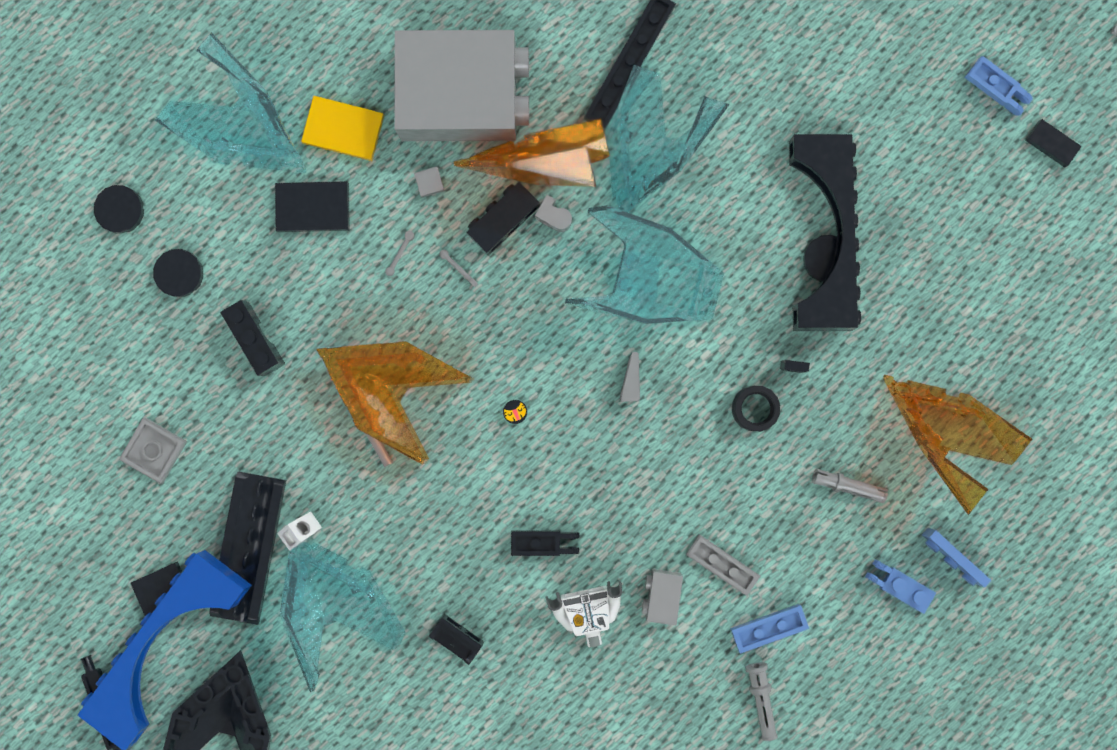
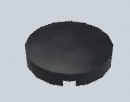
(118, 209)
(820, 256)
(178, 273)

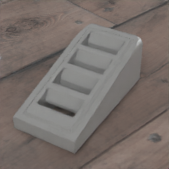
(631, 383)

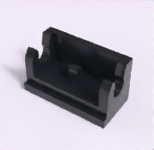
(456, 639)

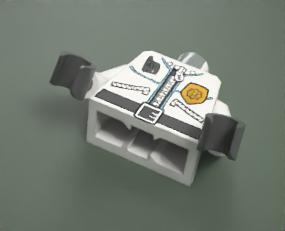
(587, 611)

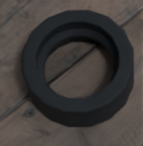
(774, 408)

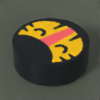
(515, 411)

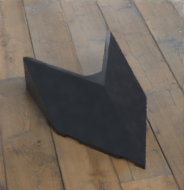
(222, 705)

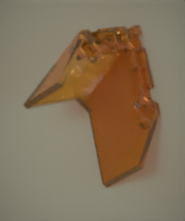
(546, 157)
(376, 379)
(958, 425)

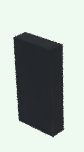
(1053, 143)

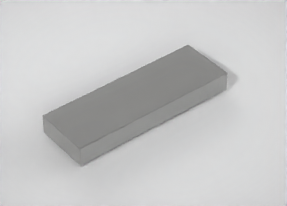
(722, 565)

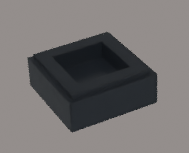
(794, 366)

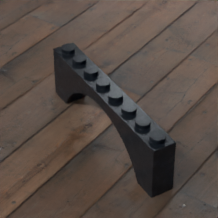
(829, 164)

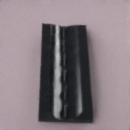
(251, 540)

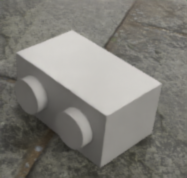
(663, 596)

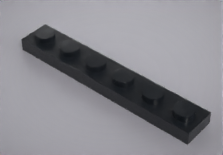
(632, 54)

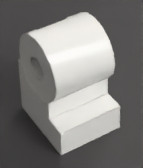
(299, 530)

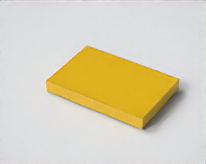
(342, 128)

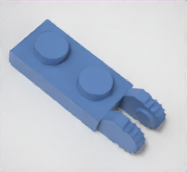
(998, 85)
(903, 587)

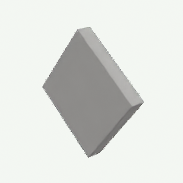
(153, 450)

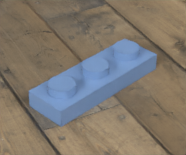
(955, 558)
(769, 628)

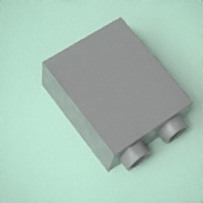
(459, 85)

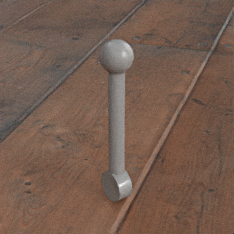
(409, 235)
(444, 254)

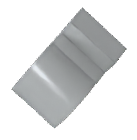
(553, 217)

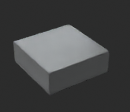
(429, 182)

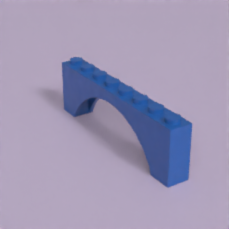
(116, 704)

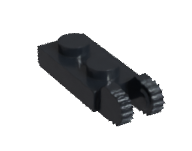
(541, 542)

